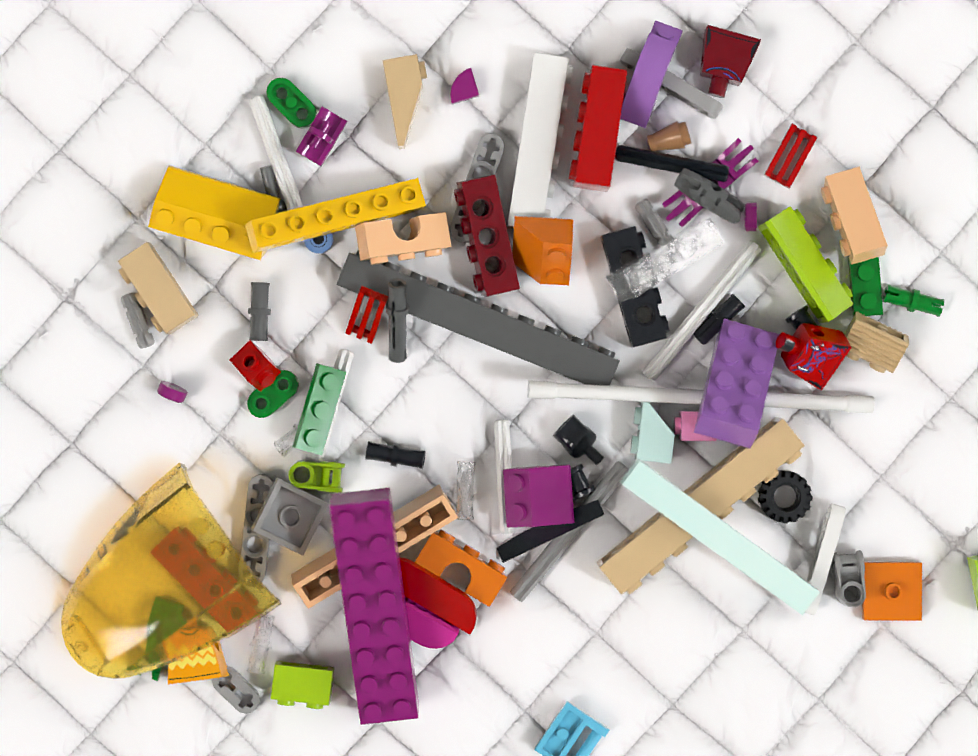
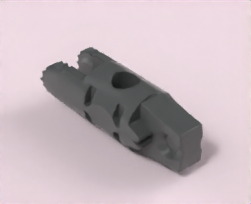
(710, 195)

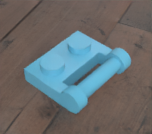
(566, 730)

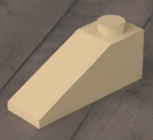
(404, 89)

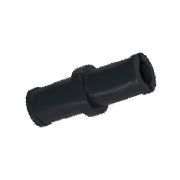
(395, 455)

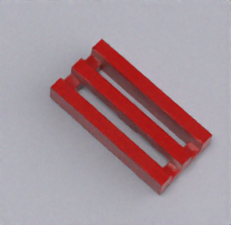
(802, 134)
(360, 330)

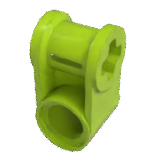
(319, 475)

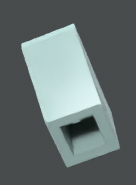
(654, 437)

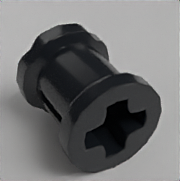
(799, 317)
(580, 484)

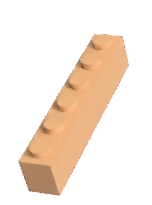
(412, 524)

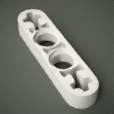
(825, 552)

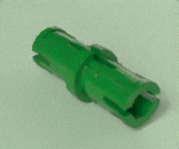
(913, 300)

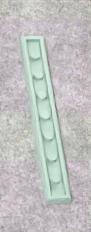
(719, 536)

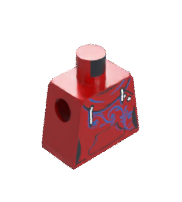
(813, 352)

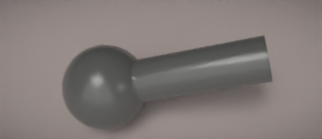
(270, 186)

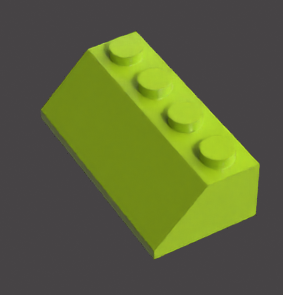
(806, 265)

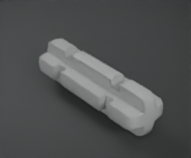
(652, 221)
(137, 321)

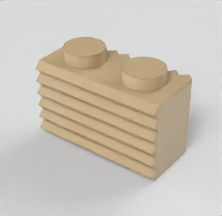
(875, 343)

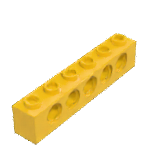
(334, 215)

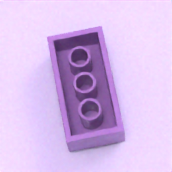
(737, 384)

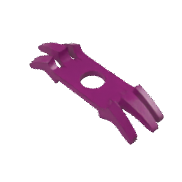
(733, 175)

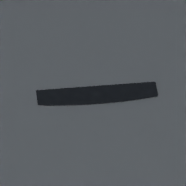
(541, 534)

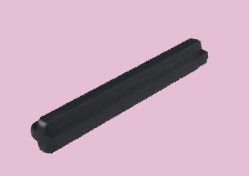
(671, 162)

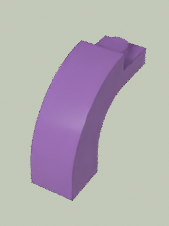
(650, 73)

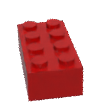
(599, 129)

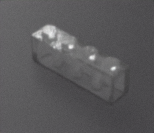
(664, 260)

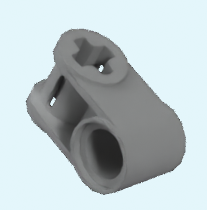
(849, 575)

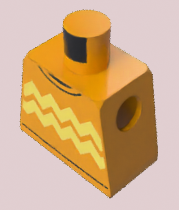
(199, 666)

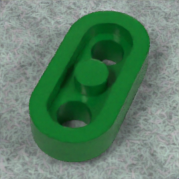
(291, 103)
(273, 395)

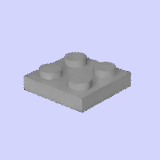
(289, 516)

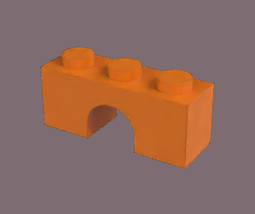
(485, 577)

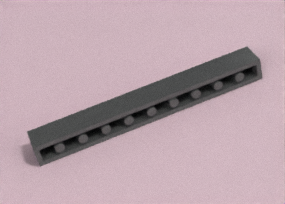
(485, 324)

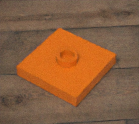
(893, 591)

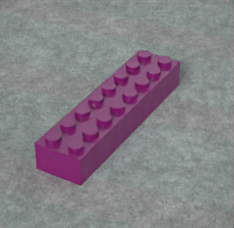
(374, 605)

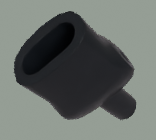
(578, 439)

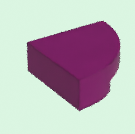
(464, 87)

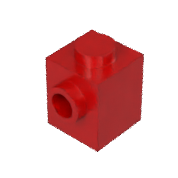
(255, 366)

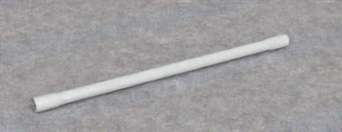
(554, 390)

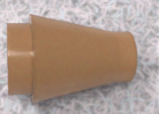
(671, 137)

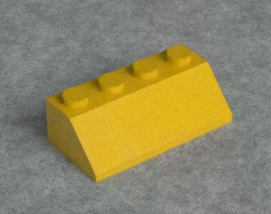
(209, 210)

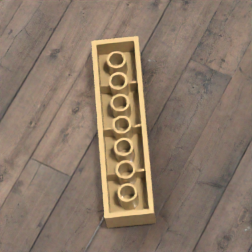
(716, 490)

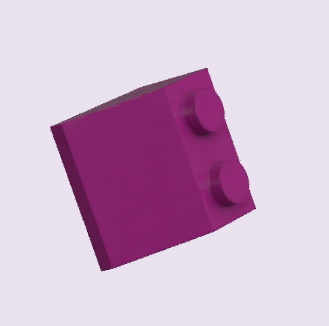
(538, 496)

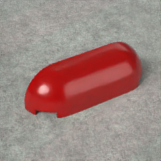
(438, 595)

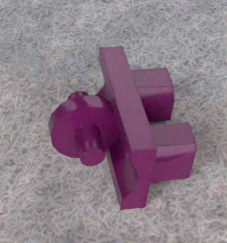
(321, 136)

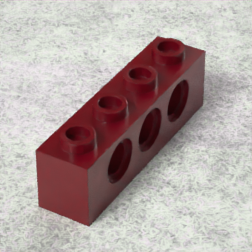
(505, 276)

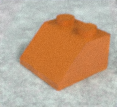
(544, 248)

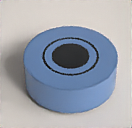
(320, 244)

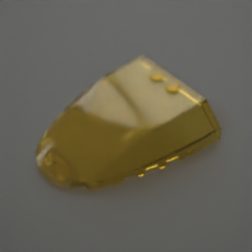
(160, 586)

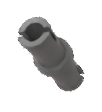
(259, 311)

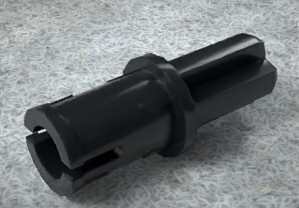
(712, 325)

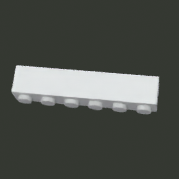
(539, 137)

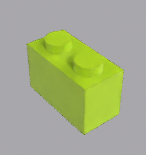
(302, 684)

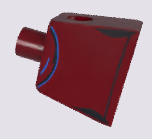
(726, 58)

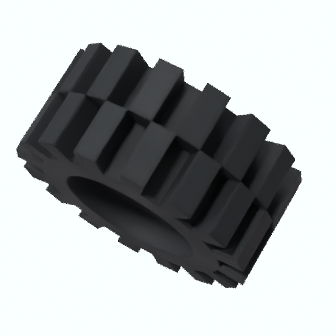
(801, 503)

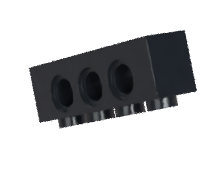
(637, 332)

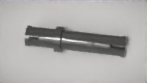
(397, 309)

